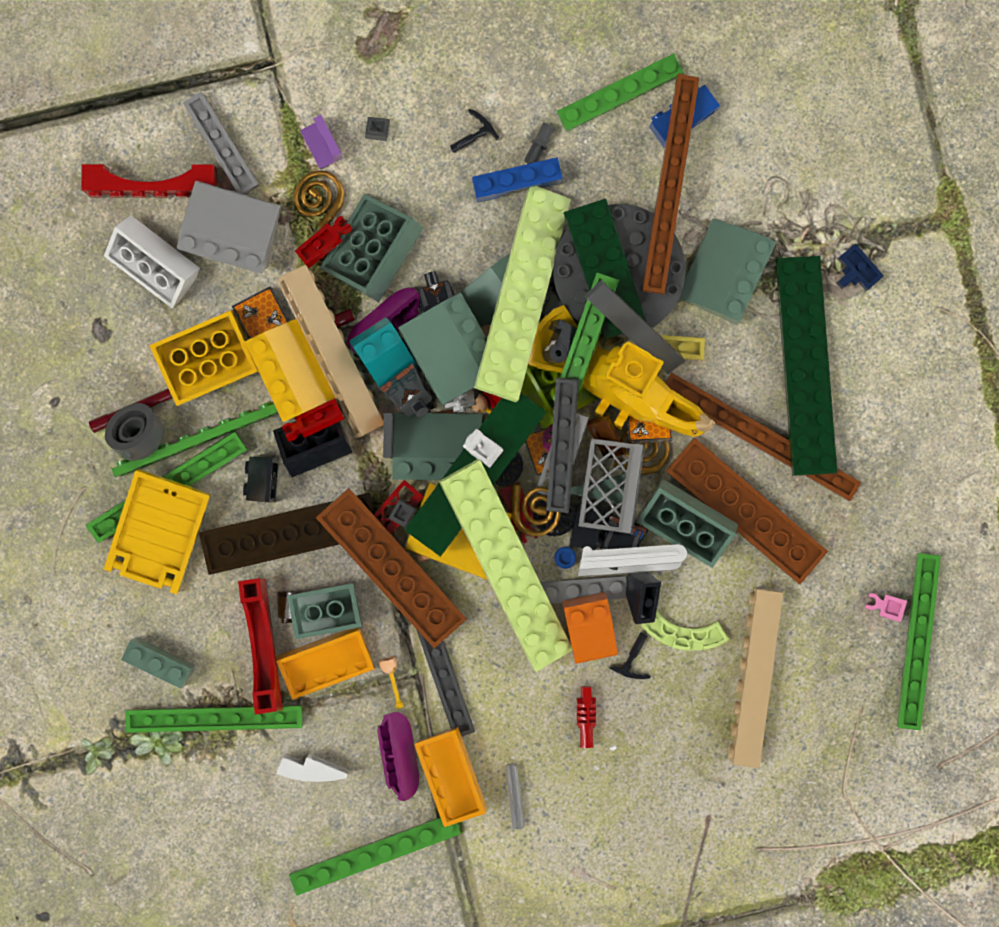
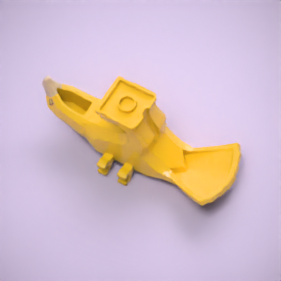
(628, 382)

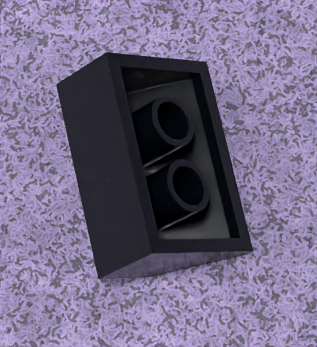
(314, 450)

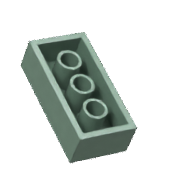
(687, 522)

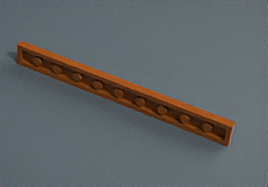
(670, 184)
(757, 434)

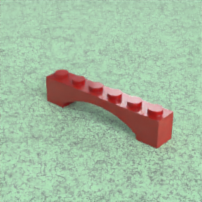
(98, 181)
(265, 671)

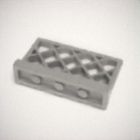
(631, 487)

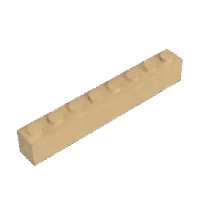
(330, 351)
(755, 678)

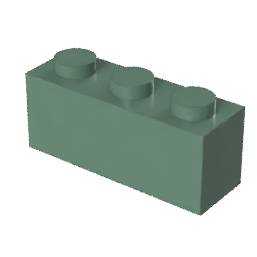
(158, 662)

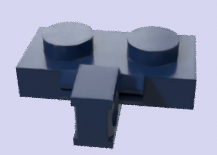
(858, 269)

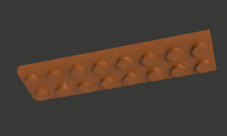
(756, 517)
(391, 568)

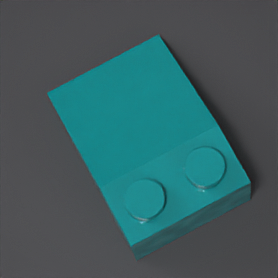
(382, 351)

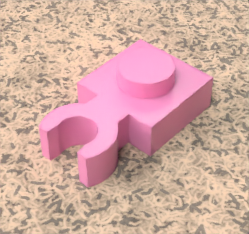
(889, 607)

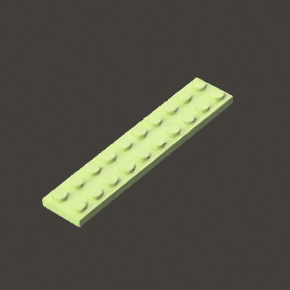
(522, 294)
(506, 564)

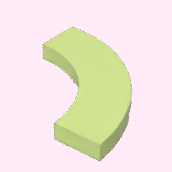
(686, 638)

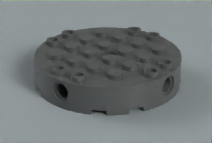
(634, 232)

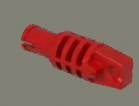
(586, 716)

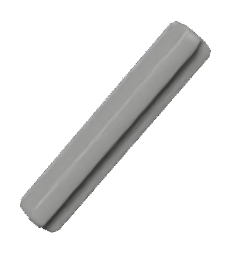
(514, 796)

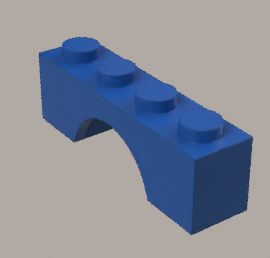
(501, 182)

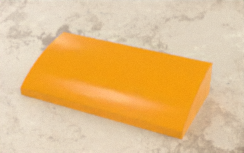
(325, 662)
(451, 777)

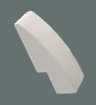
(312, 769)

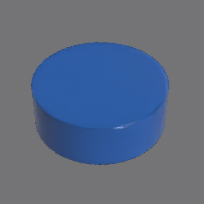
(565, 557)

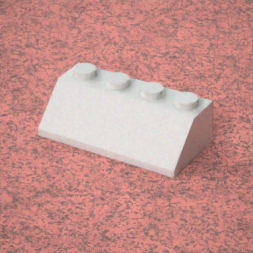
(151, 261)

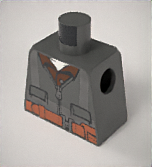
(408, 391)

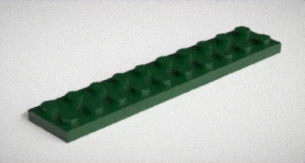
(806, 366)

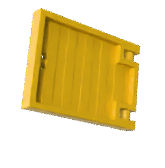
(157, 530)

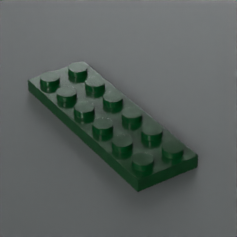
(602, 253)

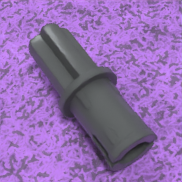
(539, 143)

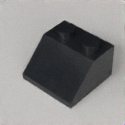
(261, 479)

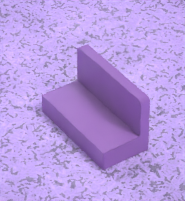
(321, 143)

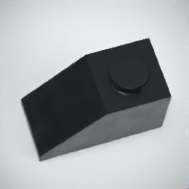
(643, 596)

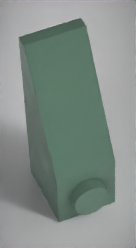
(606, 485)

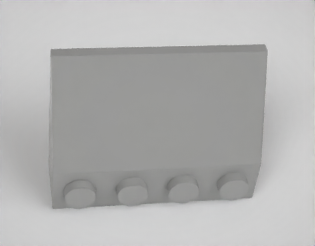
(229, 227)

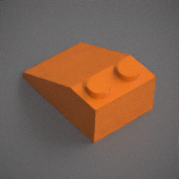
(590, 627)

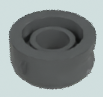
(134, 432)

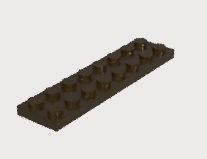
(268, 538)

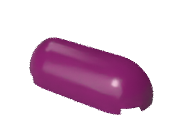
(398, 309)
(398, 755)

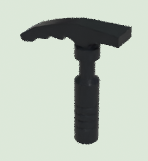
(472, 137)
(632, 654)

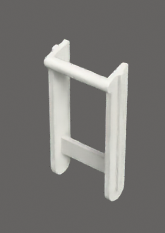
(631, 560)

